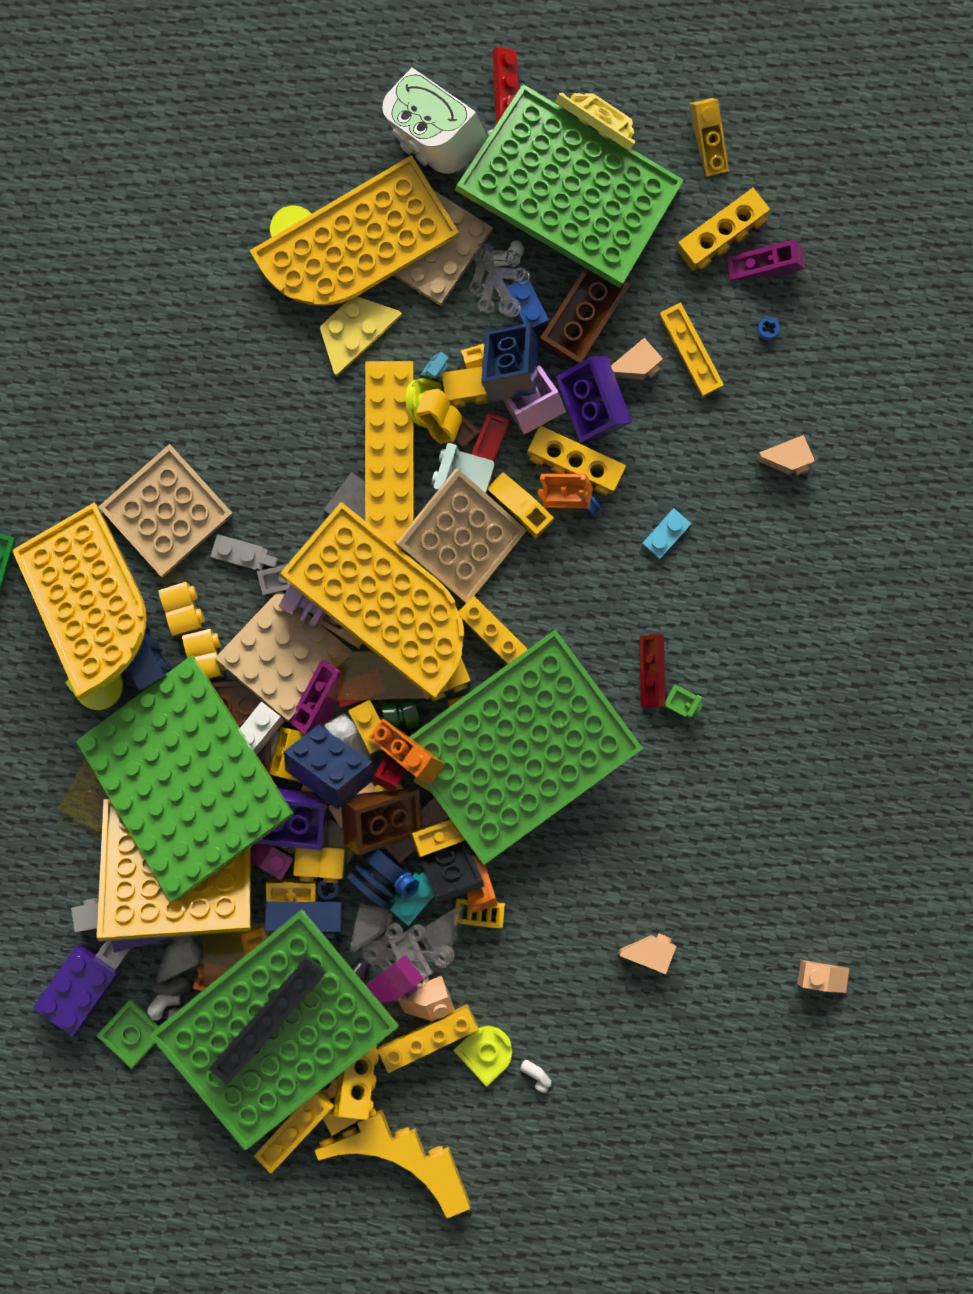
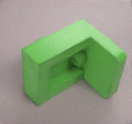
(683, 702)

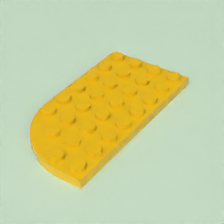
(358, 238)
(85, 598)
(380, 598)

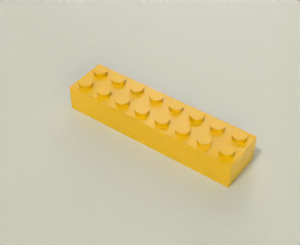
(388, 448)

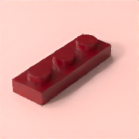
(652, 670)
(389, 773)

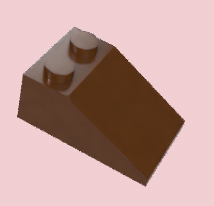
(380, 819)

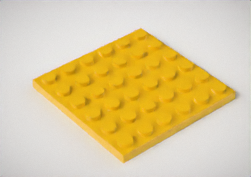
(137, 907)

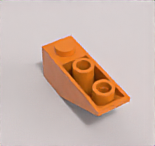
(406, 752)

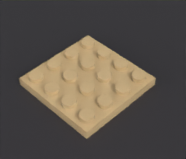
(442, 269)
(165, 510)
(461, 536)
(278, 655)

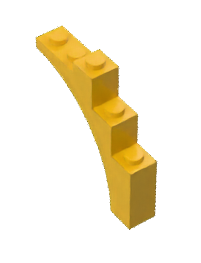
(405, 1149)

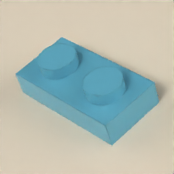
(435, 366)
(666, 533)

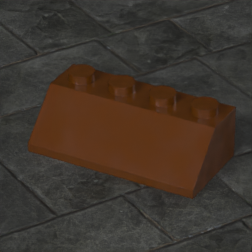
(581, 317)

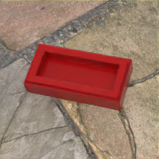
(491, 436)

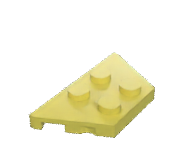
(601, 116)
(354, 330)

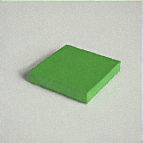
(129, 1033)

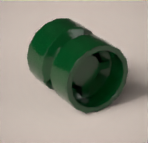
(402, 714)

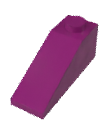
(767, 261)
(318, 698)
(272, 859)
(395, 981)

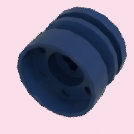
(377, 877)

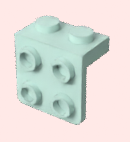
(474, 467)

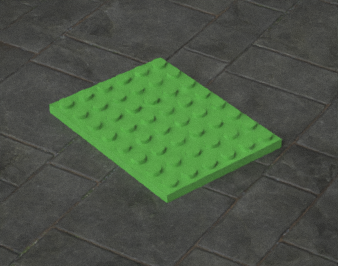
(569, 186)
(523, 746)
(184, 779)
(303, 1055)

